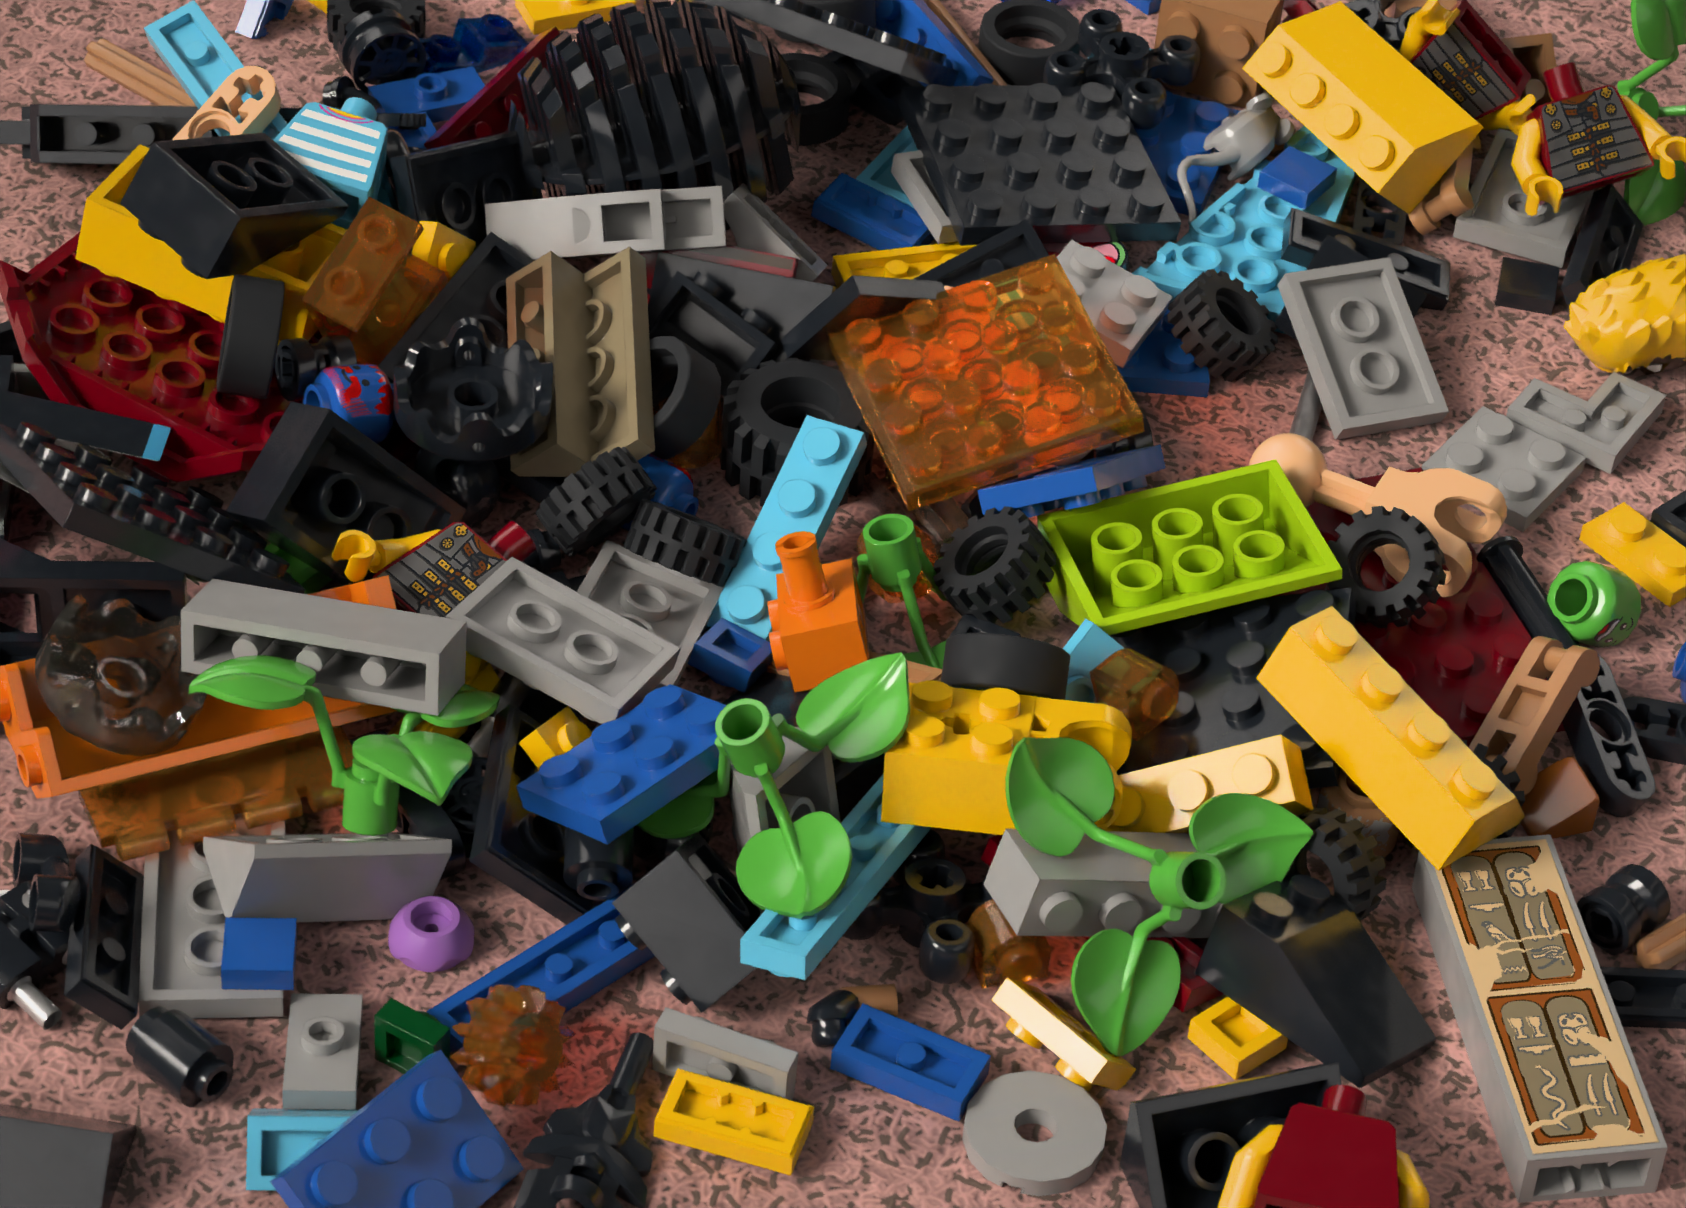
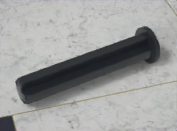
(1522, 590)

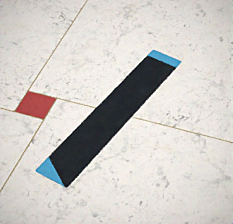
(85, 425)

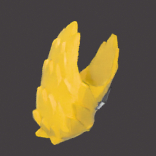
(1634, 318)

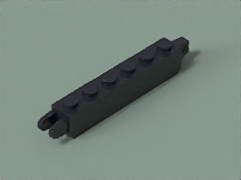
(114, 130)

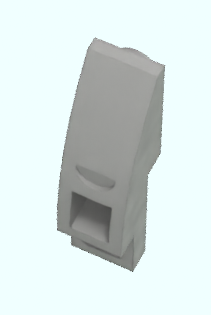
(612, 222)

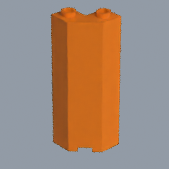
(63, 763)

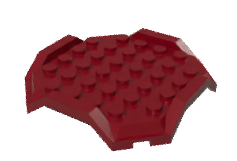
(143, 359)

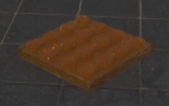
(984, 382)

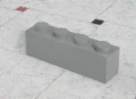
(353, 647)
(1086, 889)

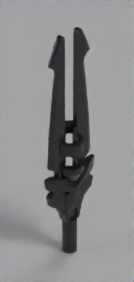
(596, 1146)

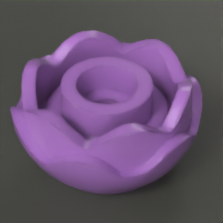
(431, 934)

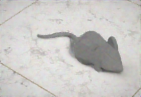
(1241, 143)

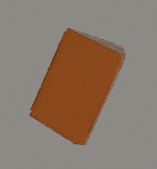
(1560, 801)

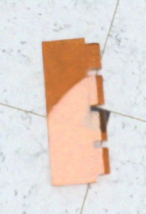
(207, 793)

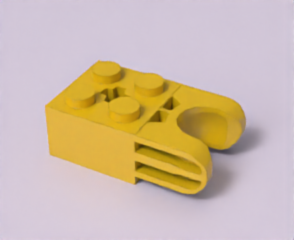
(958, 750)

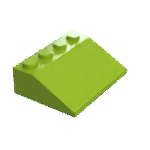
(1185, 549)

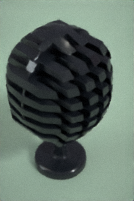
(654, 106)

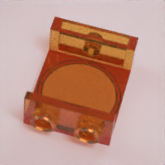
(373, 283)

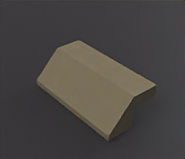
(600, 355)

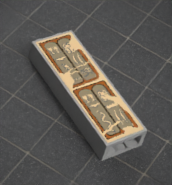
(1539, 1023)

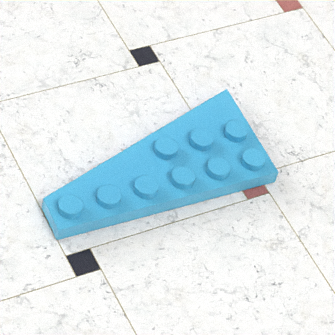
(1245, 233)

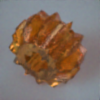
(513, 1045)

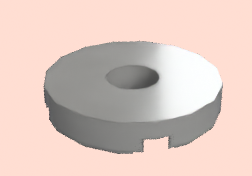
(1034, 1166)

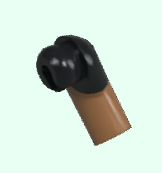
(833, 1012)

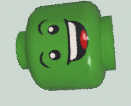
(1595, 603)

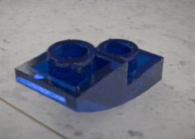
(476, 43)

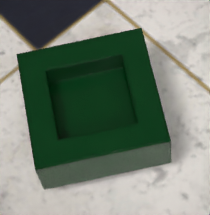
(407, 1036)

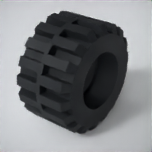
(767, 412)

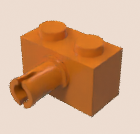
(817, 614)

